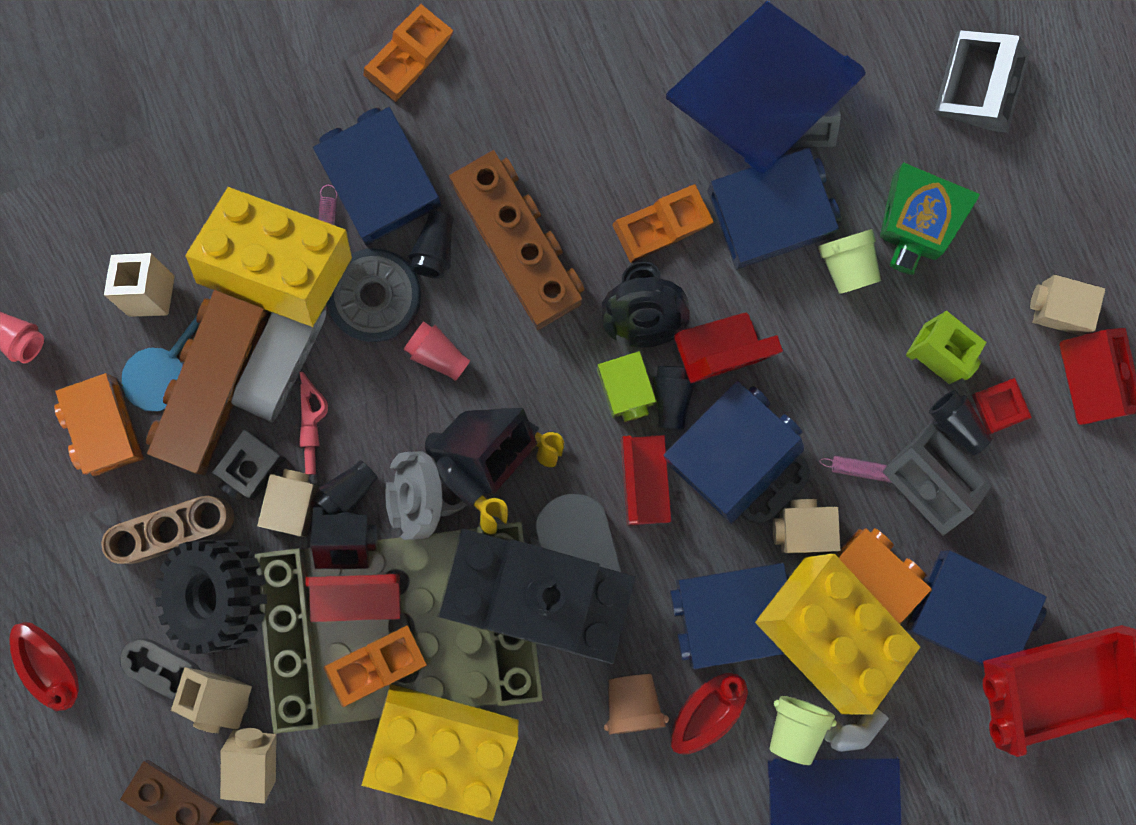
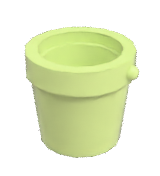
(852, 261)
(799, 729)

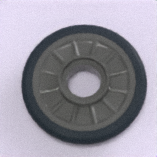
(396, 310)

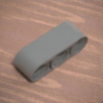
(275, 366)

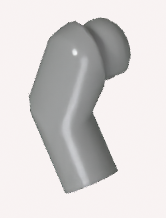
(856, 735)

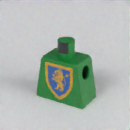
(922, 215)

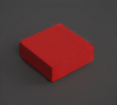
(1001, 406)

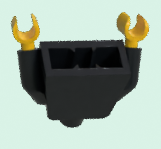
(482, 453)

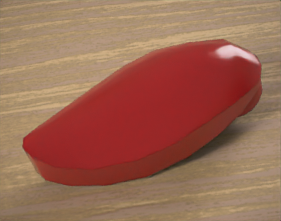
(43, 666)
(709, 713)

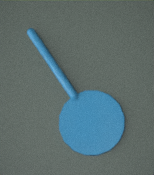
(151, 371)

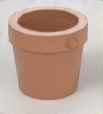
(633, 705)

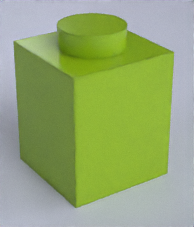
(626, 386)

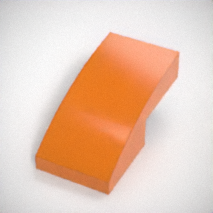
(408, 53)
(662, 223)
(374, 666)

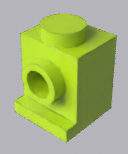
(947, 348)

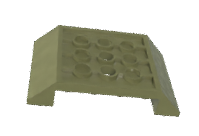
(461, 660)

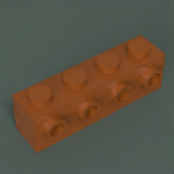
(516, 240)
(204, 389)

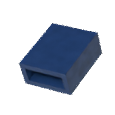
(376, 174)
(774, 209)
(735, 450)
(975, 610)
(722, 615)

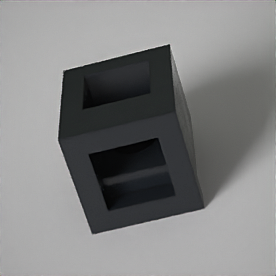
(246, 449)
(342, 540)

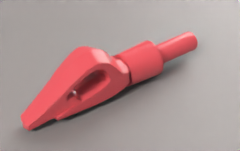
(309, 431)

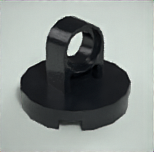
(645, 307)

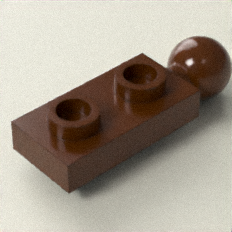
(169, 799)

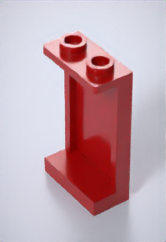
(1061, 688)

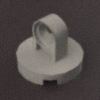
(416, 496)

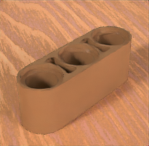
(147, 530)

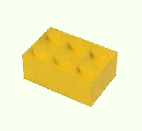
(269, 256)
(838, 634)
(441, 752)

